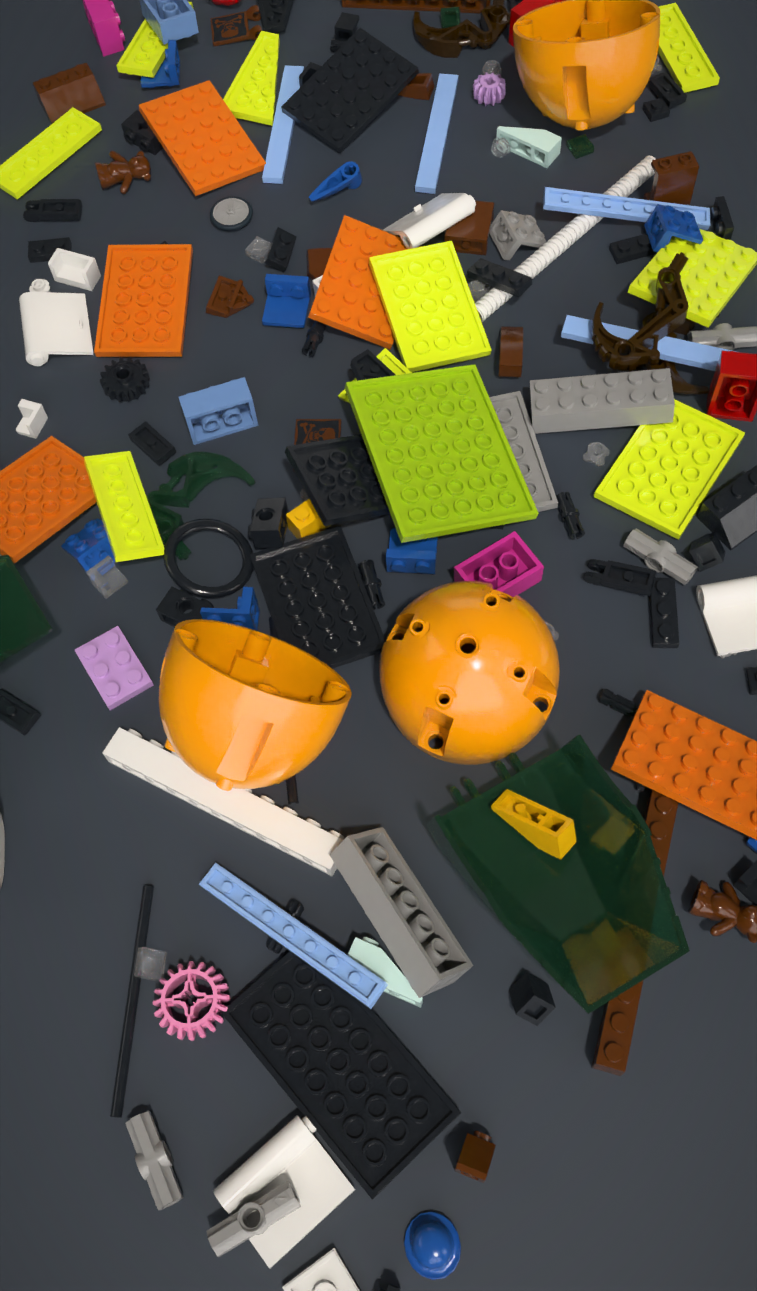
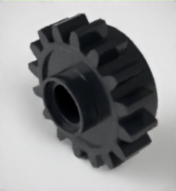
(125, 380)

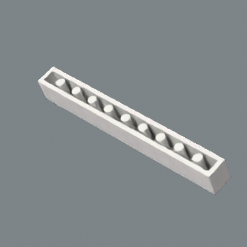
(237, 807)

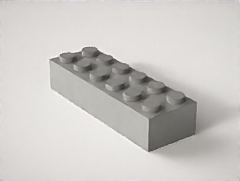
(602, 401)
(400, 911)

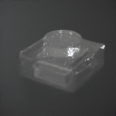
(258, 249)
(478, 289)
(150, 964)

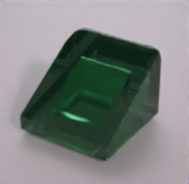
(450, 16)

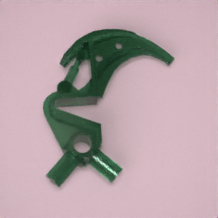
(199, 473)

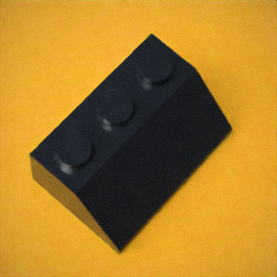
(733, 510)

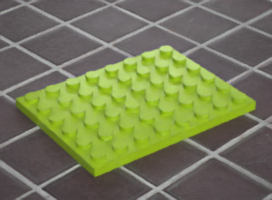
(439, 452)

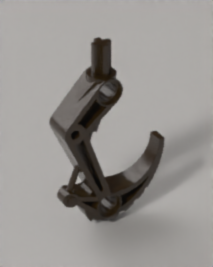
(671, 313)

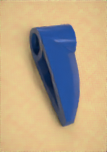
(345, 176)

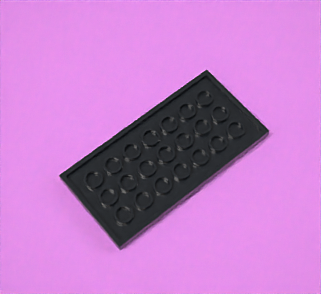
(342, 1070)

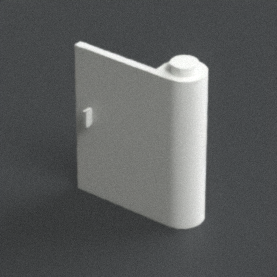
(432, 218)
(54, 325)
(730, 614)
(314, 1176)

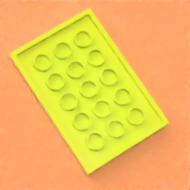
(708, 278)
(429, 306)
(670, 469)

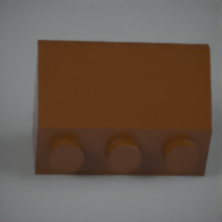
(69, 89)

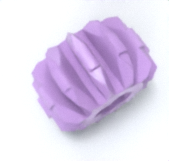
(489, 89)

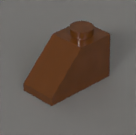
(476, 1156)

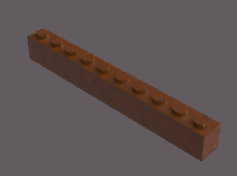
(621, 1012)

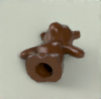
(123, 170)
(724, 908)

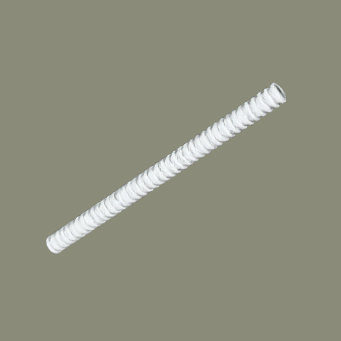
(565, 237)

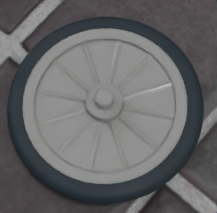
(231, 213)

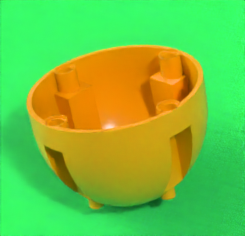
(587, 58)
(246, 704)
(488, 705)

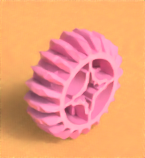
(179, 1000)

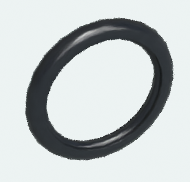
(196, 589)

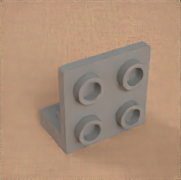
(512, 230)

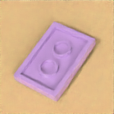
(114, 667)

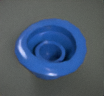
(432, 1245)

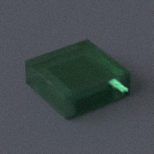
(580, 146)

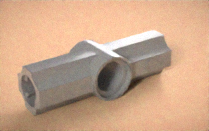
(725, 336)
(660, 556)
(154, 1160)
(235, 1228)

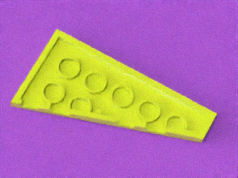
(254, 87)

